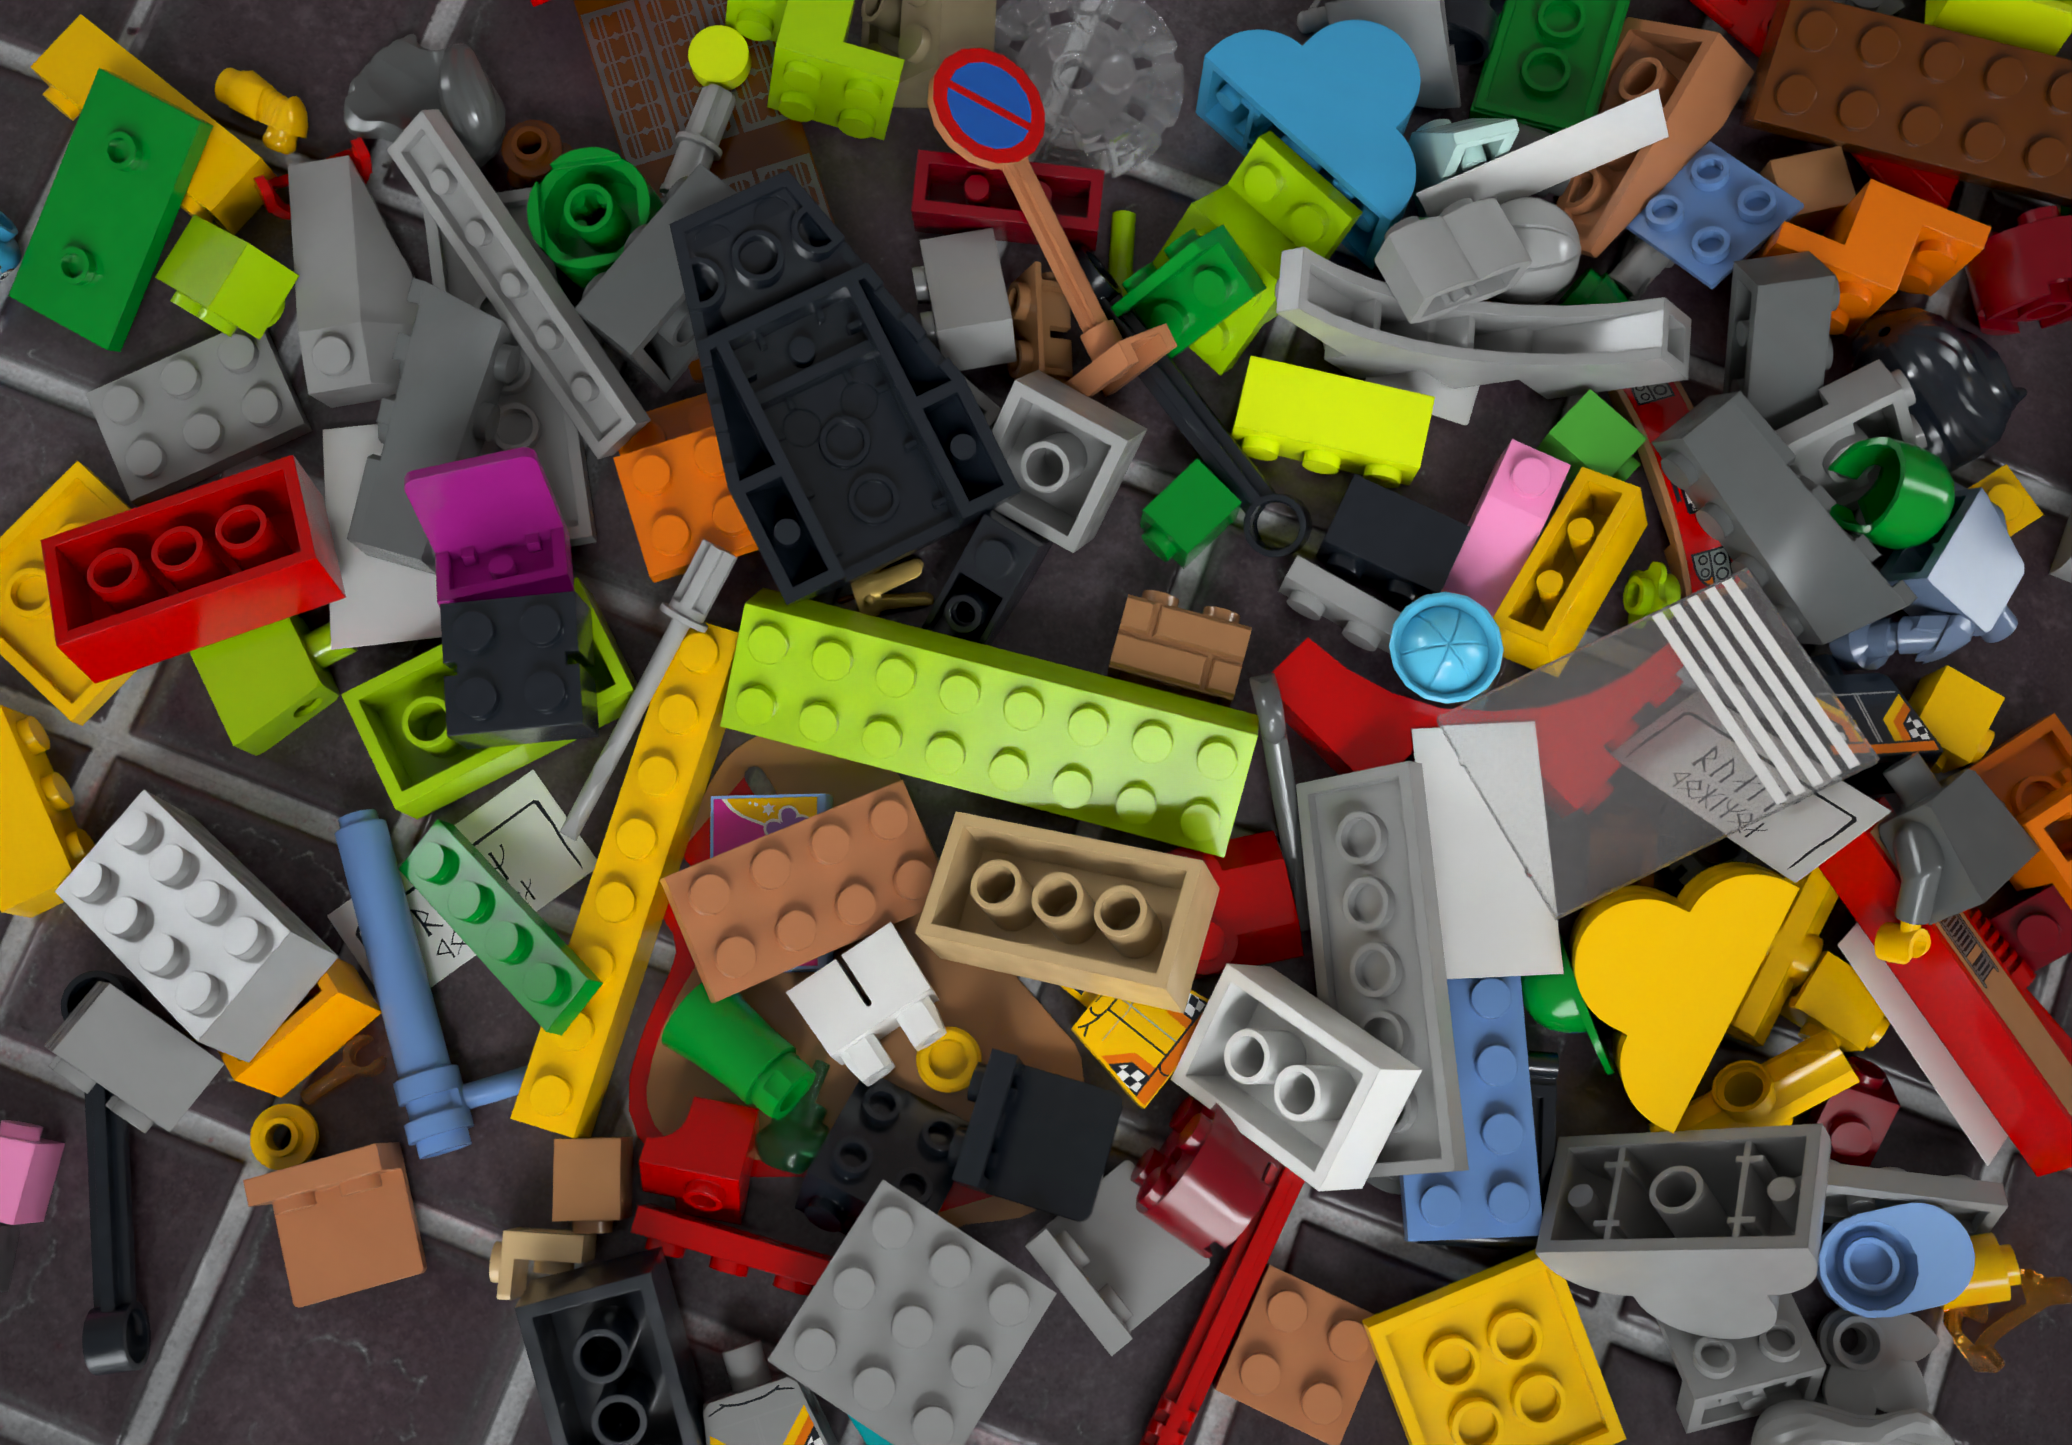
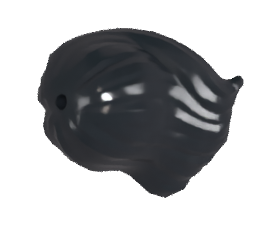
(1955, 377)

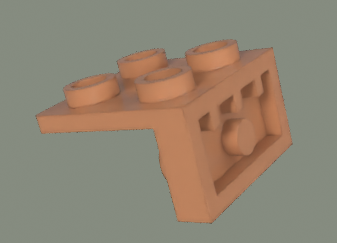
(343, 1222)

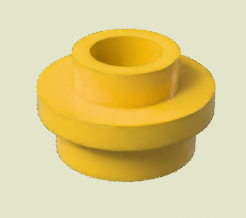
(303, 1136)

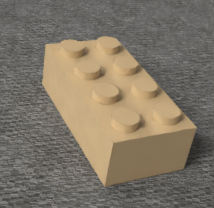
(1069, 910)

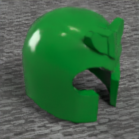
(1906, 500)

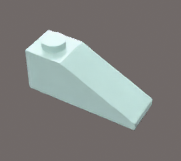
(1451, 149)

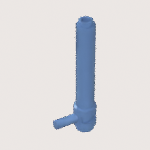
(427, 1080)

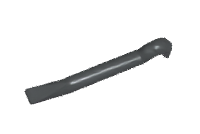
(1282, 785)

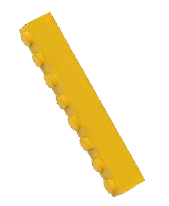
(625, 893)

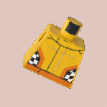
(1135, 1040)

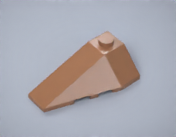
(1698, 88)

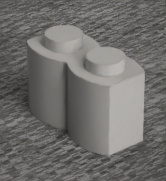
(1451, 258)

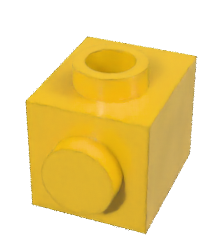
(1957, 715)
(1838, 1002)

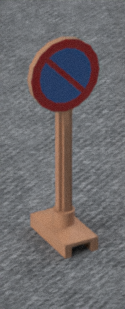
(996, 120)

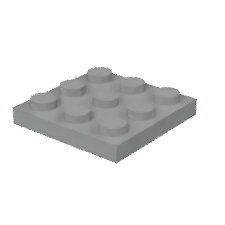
(911, 1324)

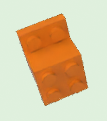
(1884, 245)
(679, 489)
(2036, 785)

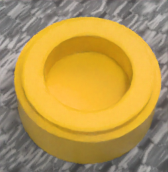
(949, 1061)

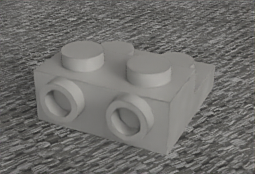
(1854, 409)

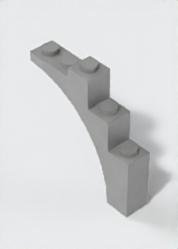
(1483, 343)

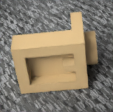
(550, 1249)

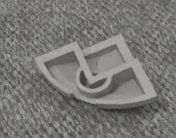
(1425, 30)

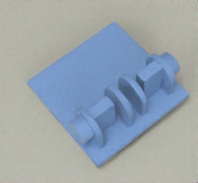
(1713, 215)

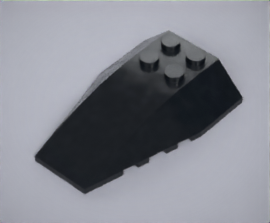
(826, 395)

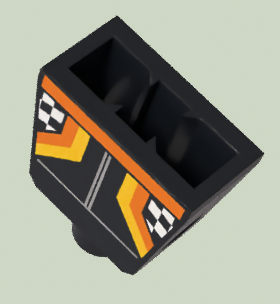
(1883, 719)

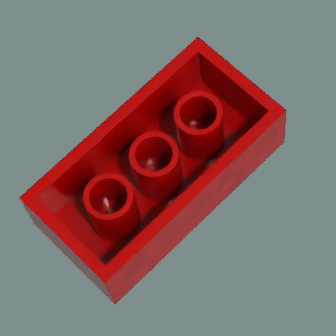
(191, 569)

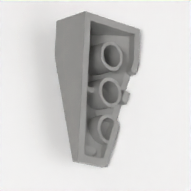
(347, 286)

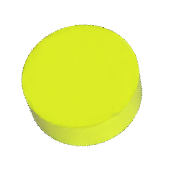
(719, 57)

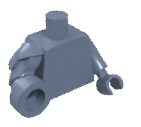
(1960, 585)

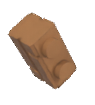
(1180, 648)

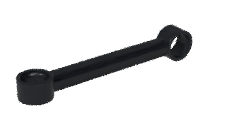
(1199, 422)
(117, 1327)

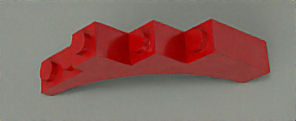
(1345, 715)

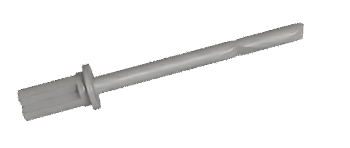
(688, 610)

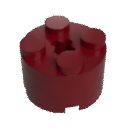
(2024, 274)
(1202, 1179)

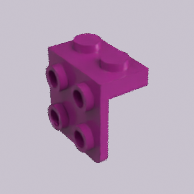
(492, 527)

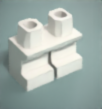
(898, 998)

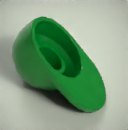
(1558, 1005)

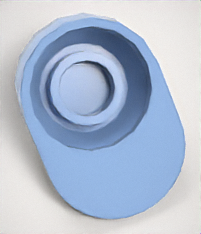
(1895, 1260)

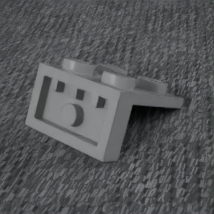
(1115, 1262)
(1746, 1375)

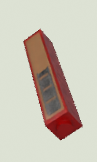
(1970, 1008)

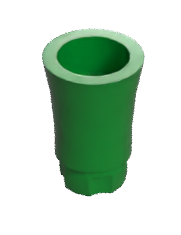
(739, 1051)

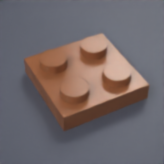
(1299, 1356)

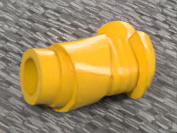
(260, 101)

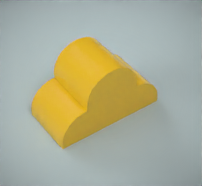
(1675, 974)

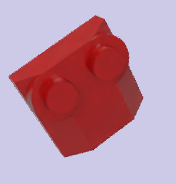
(1254, 908)

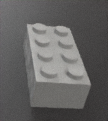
(196, 927)

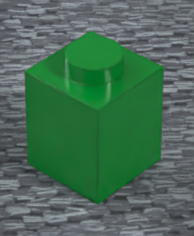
(1188, 515)

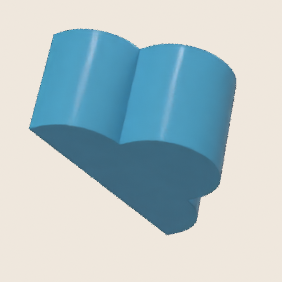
(1334, 103)

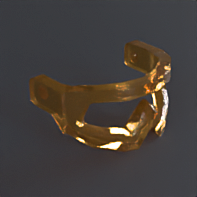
(2039, 1294)

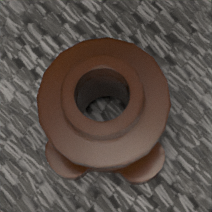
(529, 152)

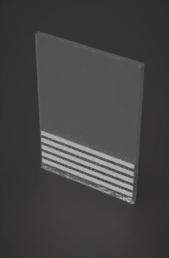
(1654, 742)

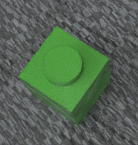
(1594, 438)

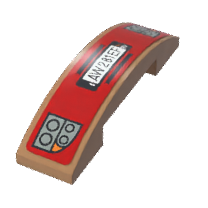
(1693, 554)

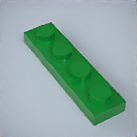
(500, 927)

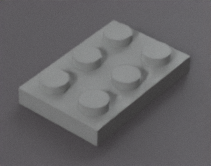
(197, 414)

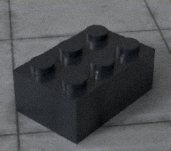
(612, 1355)

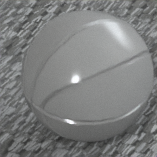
(1551, 244)

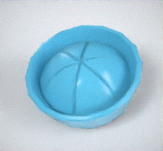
(1446, 647)

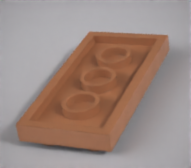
(803, 890)

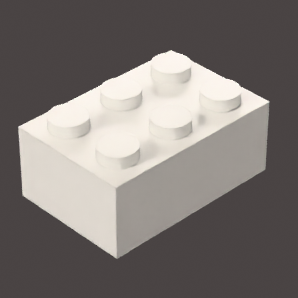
(1296, 1076)

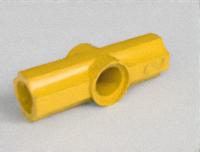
(1786, 961)
(1777, 1087)

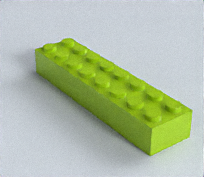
(990, 721)

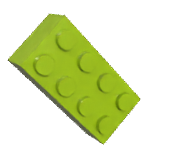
(406, 729)

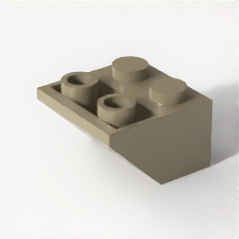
(924, 36)

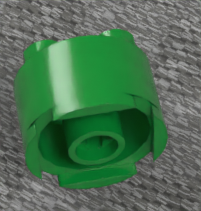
(589, 210)

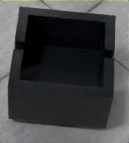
(516, 670)

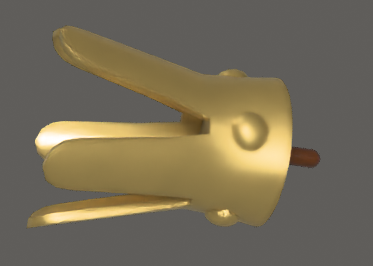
(870, 589)

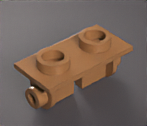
(1036, 310)

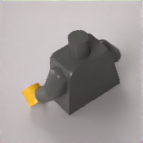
(1950, 849)

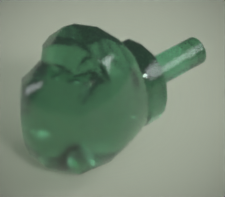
(797, 1137)

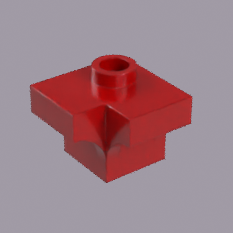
(705, 1160)

